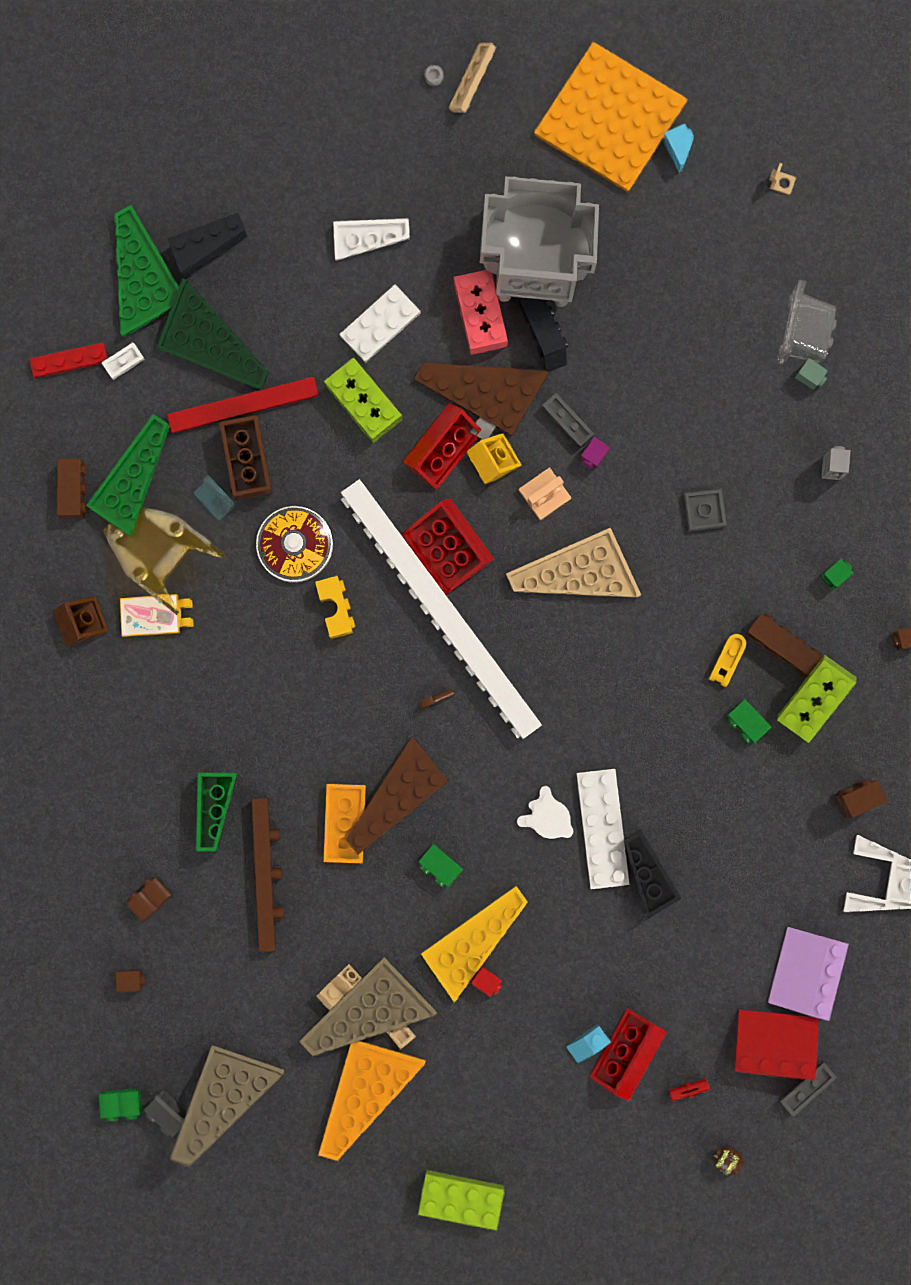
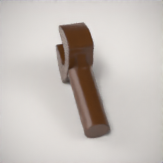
(436, 698)

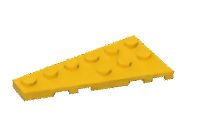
(466, 948)

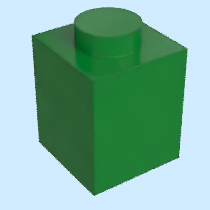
(837, 574)

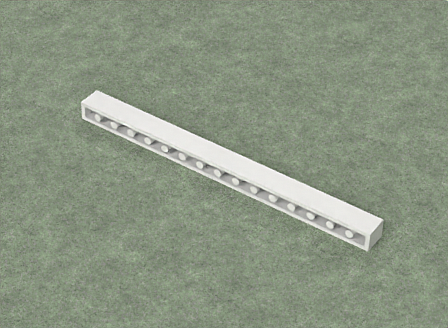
(441, 610)

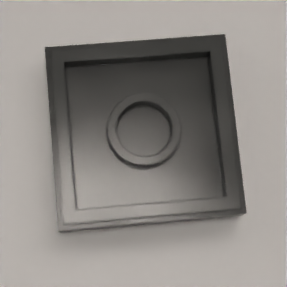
(705, 510)

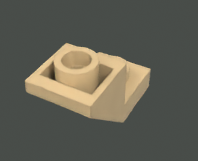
(339, 987)

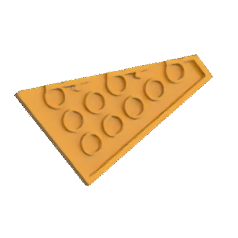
(366, 1087)

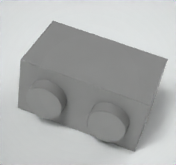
(836, 463)

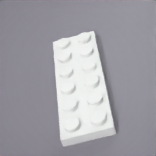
(602, 829)

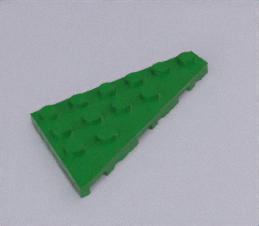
(143, 278)

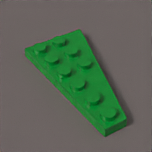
(126, 486)

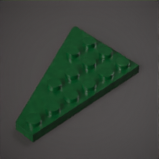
(205, 339)

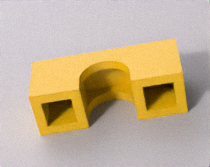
(331, 590)

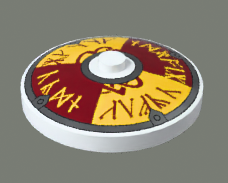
(294, 544)

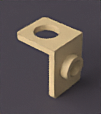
(776, 176)

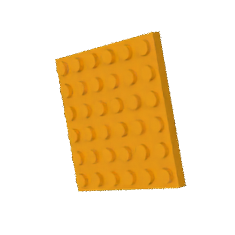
(610, 117)

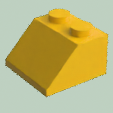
(493, 458)

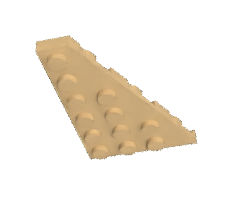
(584, 568)

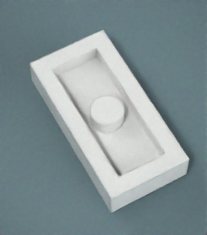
(123, 361)

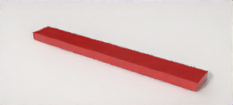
(243, 405)

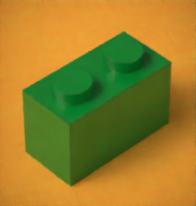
(748, 722)
(440, 866)

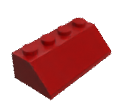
(442, 446)
(628, 1054)

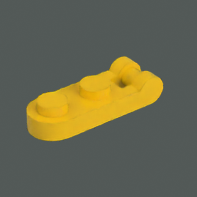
(728, 659)

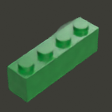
(212, 805)

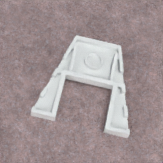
(899, 882)

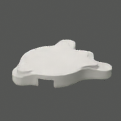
(548, 817)

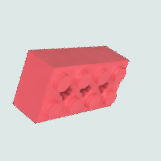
(488, 302)

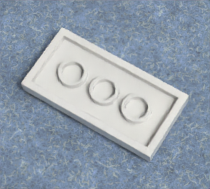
(380, 323)

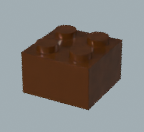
(861, 798)

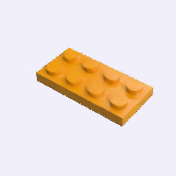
(343, 810)

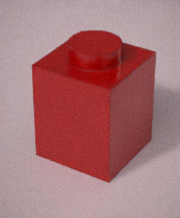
(487, 981)

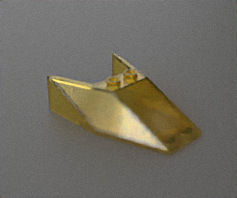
(156, 550)

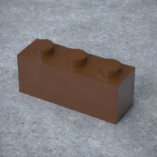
(71, 488)

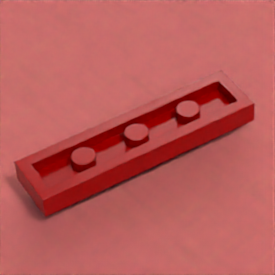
(68, 360)

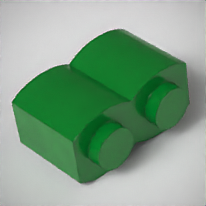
(120, 1103)

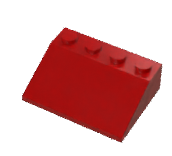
(447, 546)
(776, 1044)

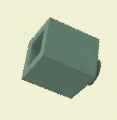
(812, 374)

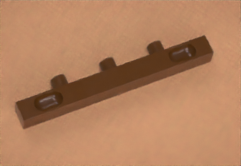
(265, 874)

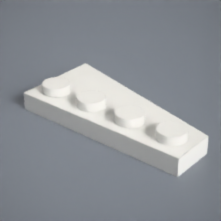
(366, 235)

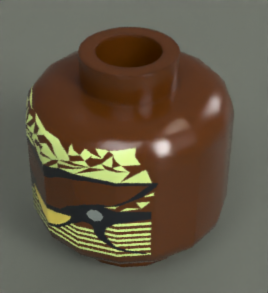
(728, 1160)

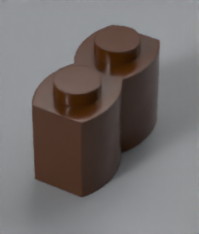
(149, 899)

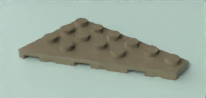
(372, 1007)
(222, 1096)

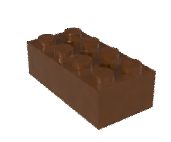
(235, 451)

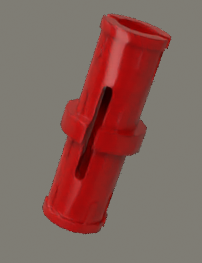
(689, 1090)

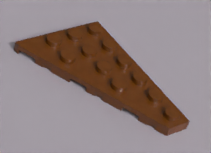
(486, 392)

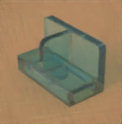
(214, 498)

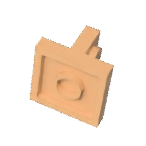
(545, 493)

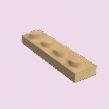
(472, 77)

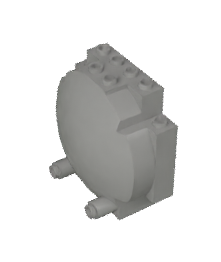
(538, 239)

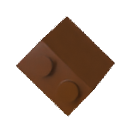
(80, 620)

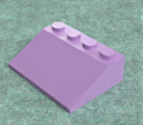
(808, 973)

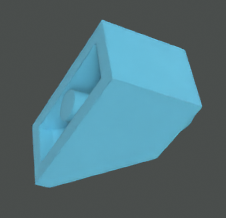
(678, 144)
(588, 1043)

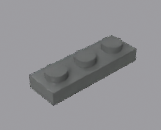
(568, 420)
(807, 1090)

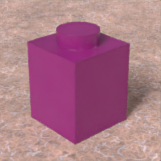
(594, 453)

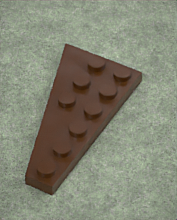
(404, 789)

